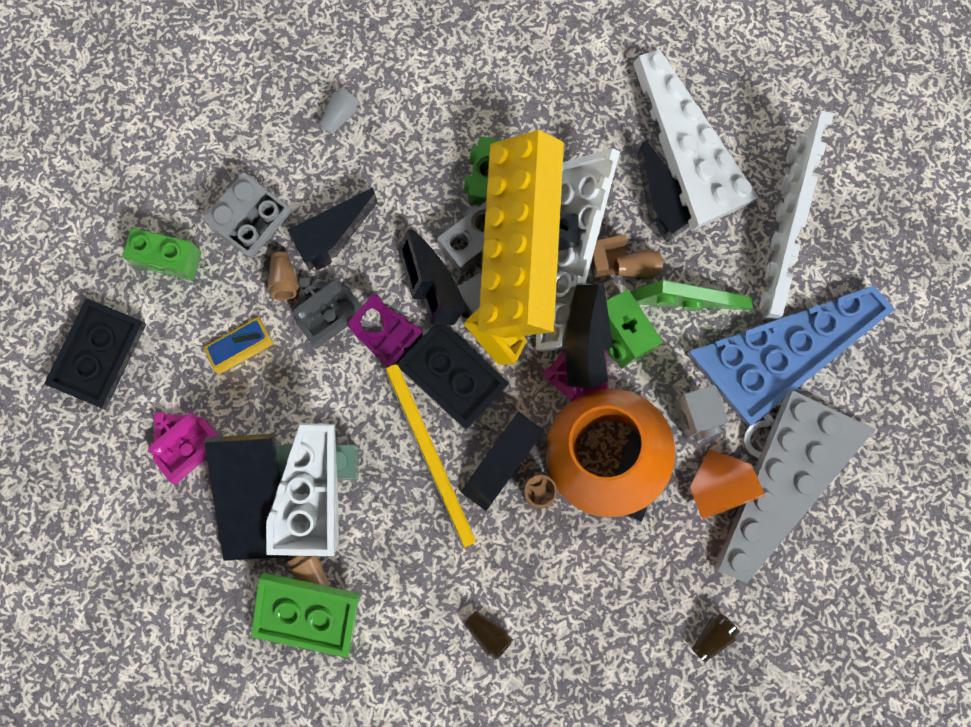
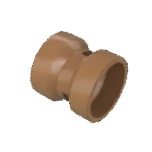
(540, 491)

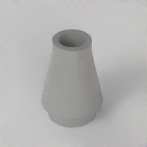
(339, 109)

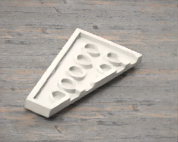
(585, 193)

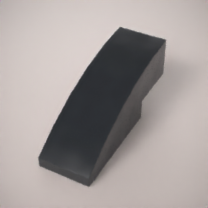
(430, 280)
(587, 337)
(502, 461)

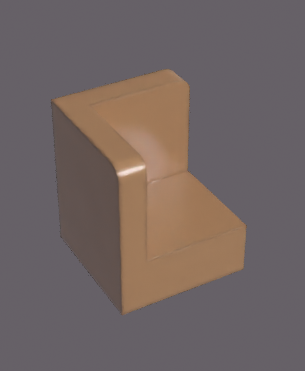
(604, 254)

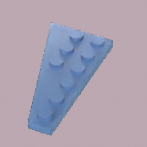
(780, 356)

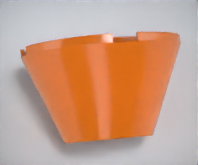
(617, 494)

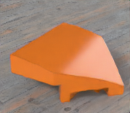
(724, 484)

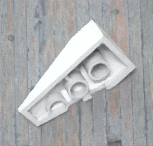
(306, 502)

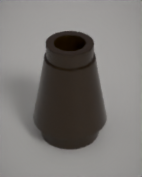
(488, 634)
(715, 637)

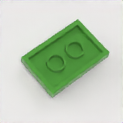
(305, 615)

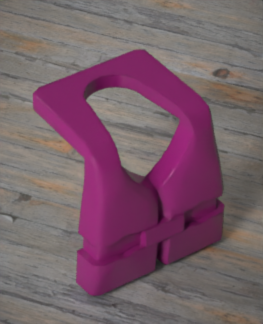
(394, 338)

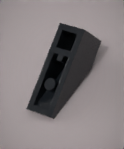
(662, 195)
(328, 232)

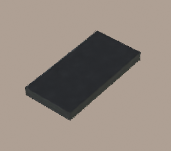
(243, 490)

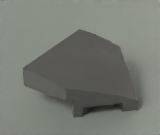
(324, 309)

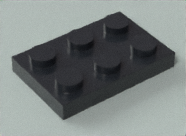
(95, 353)
(453, 375)

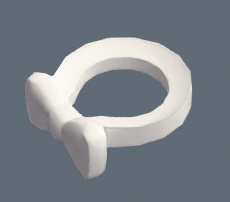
(767, 421)

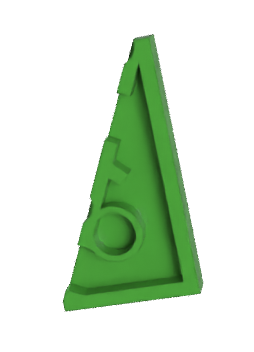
(689, 297)

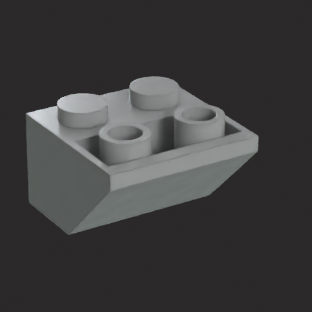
(246, 215)

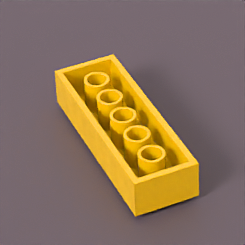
(521, 236)

